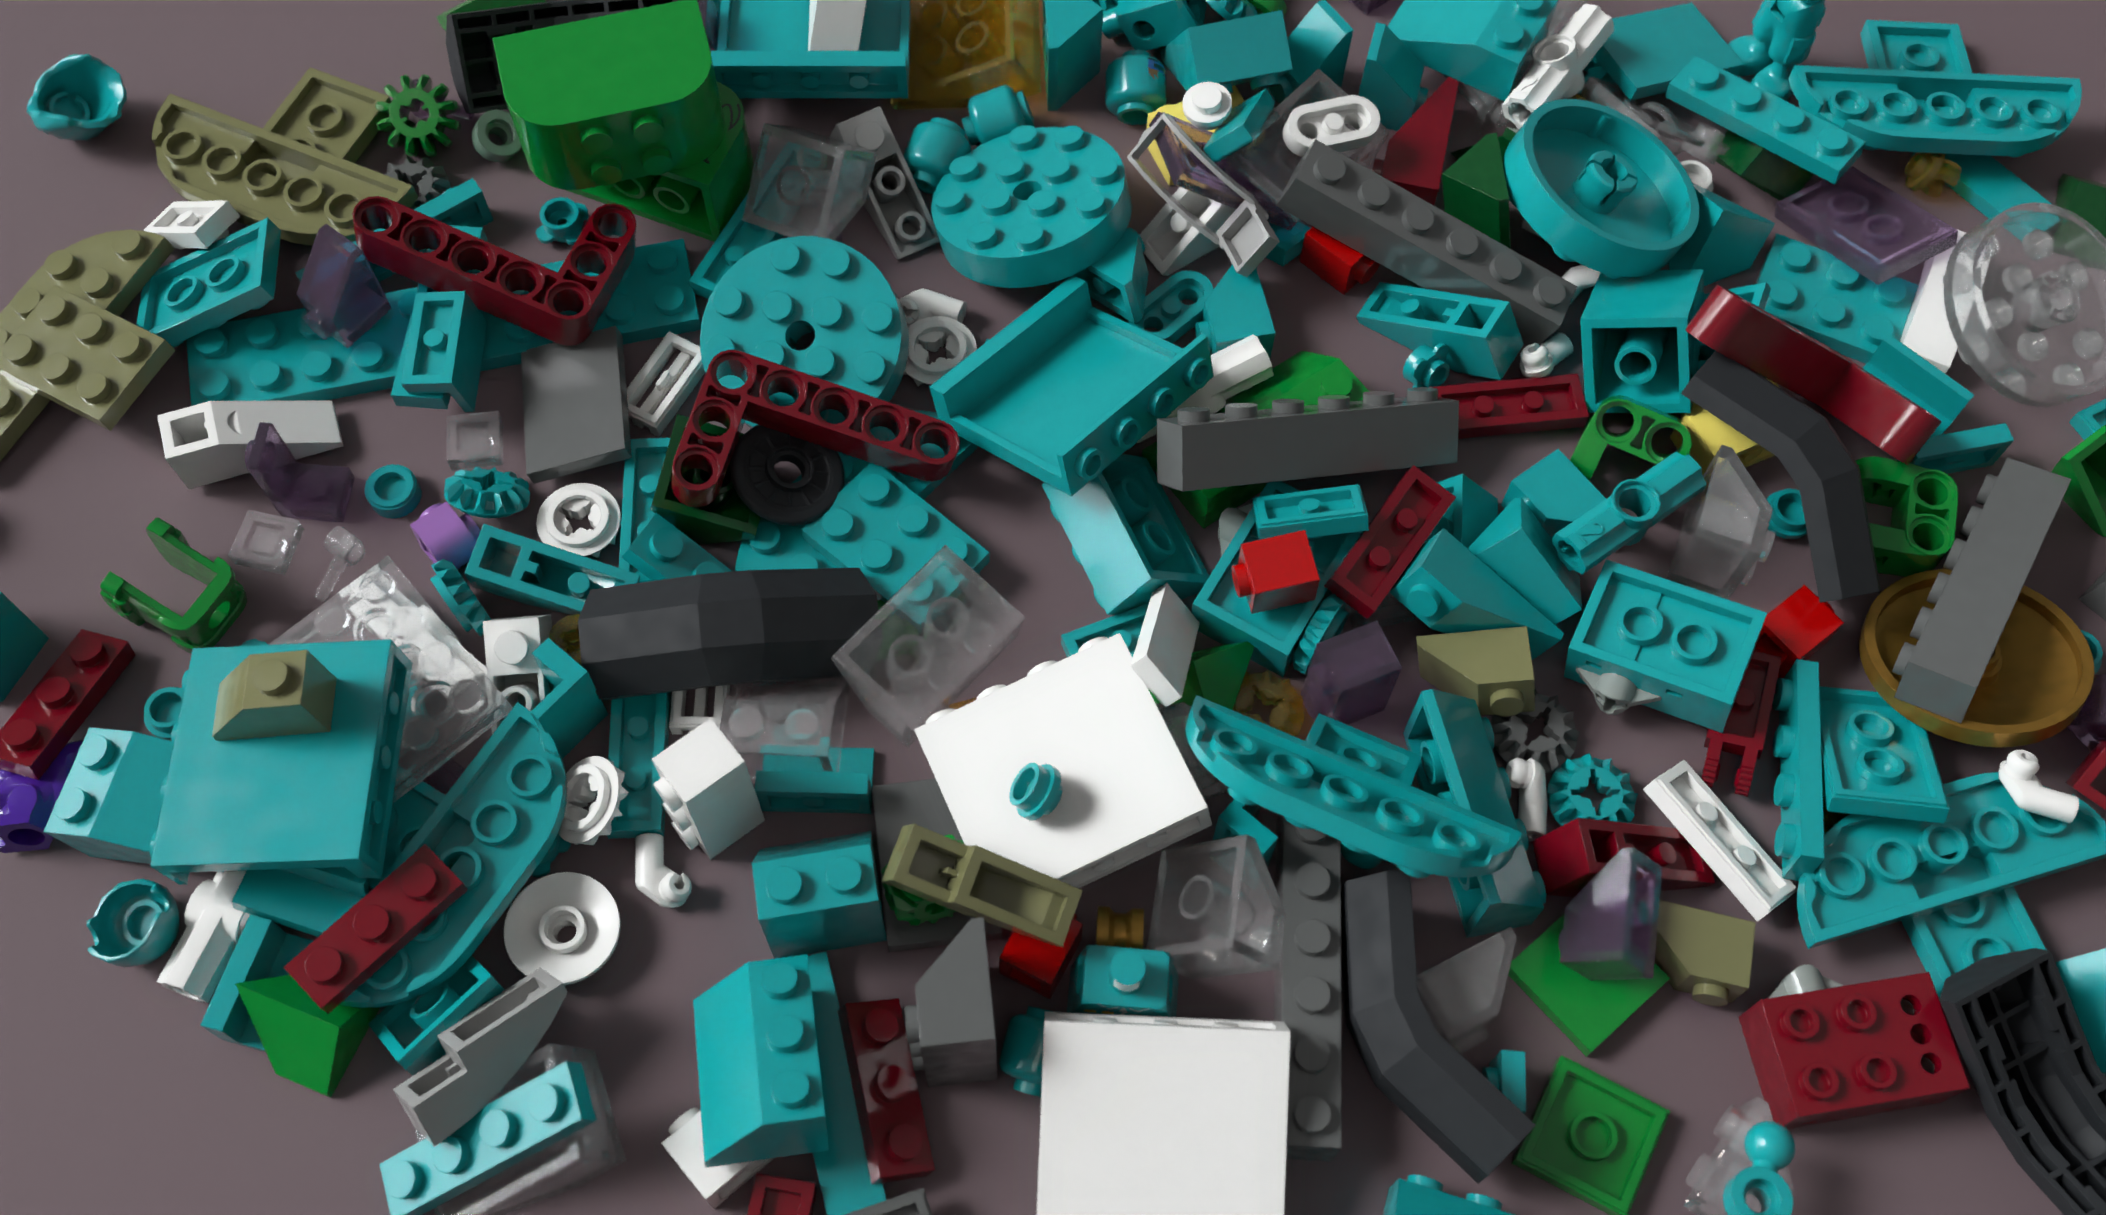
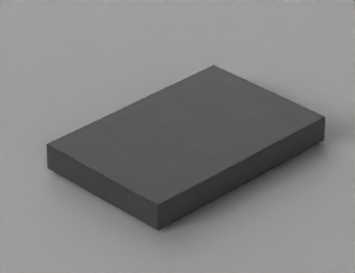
(575, 406)
(924, 805)

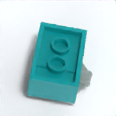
(1274, 631)
(1662, 647)

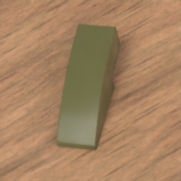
(982, 885)

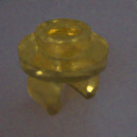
(1930, 173)

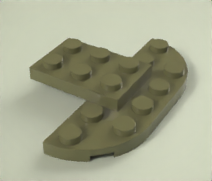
(291, 169)
(67, 336)

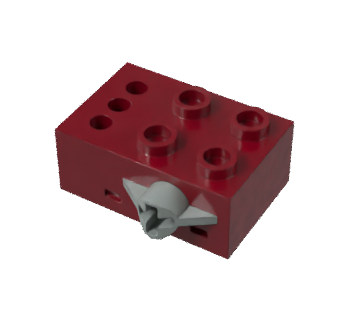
(1850, 1048)

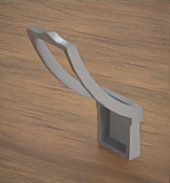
(1245, 234)

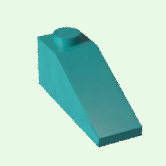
(1476, 329)
(538, 572)
(1461, 594)

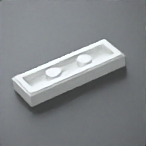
(1165, 645)
(1720, 839)

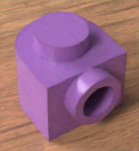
(446, 534)

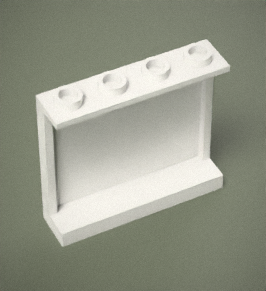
(1115, 758)
(1162, 1116)

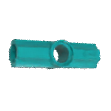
(1649, 496)

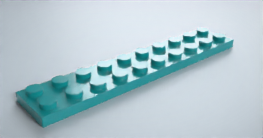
(287, 361)

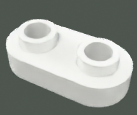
(1327, 122)

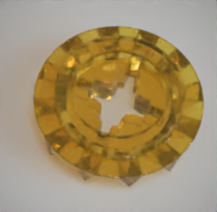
(1276, 691)

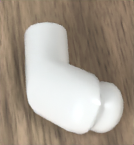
(2029, 794)
(1532, 805)

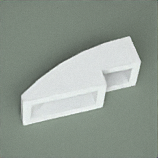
(1927, 324)

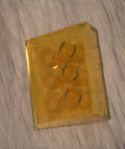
(969, 49)

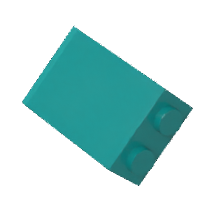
(1639, 339)
(819, 895)

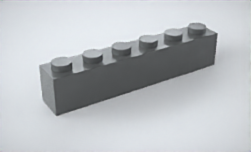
(1421, 240)
(1306, 441)
(1980, 591)
(1310, 987)

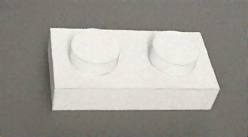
(194, 223)

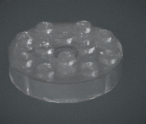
(2031, 304)

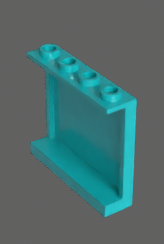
(767, 53)
(1068, 388)
(286, 796)

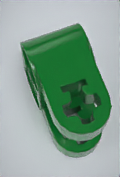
(1634, 441)
(1912, 520)

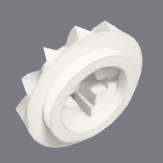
(930, 335)
(577, 502)
(584, 780)

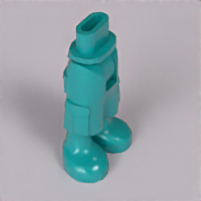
(1779, 41)

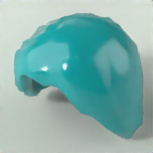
(77, 98)

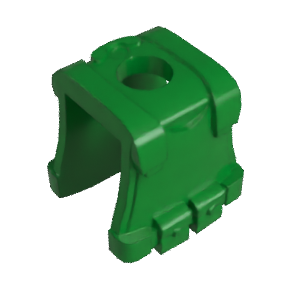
(206, 618)

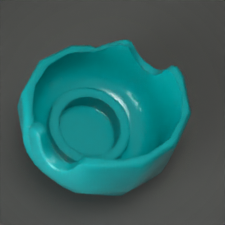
(134, 923)

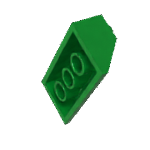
(1299, 377)

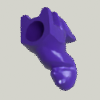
(29, 803)

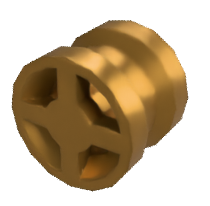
(1120, 928)

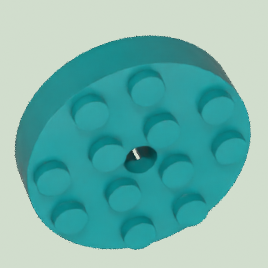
(1600, 188)
(1032, 206)
(804, 286)

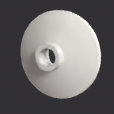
(547, 908)

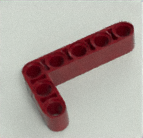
(501, 270)
(1814, 372)
(802, 421)

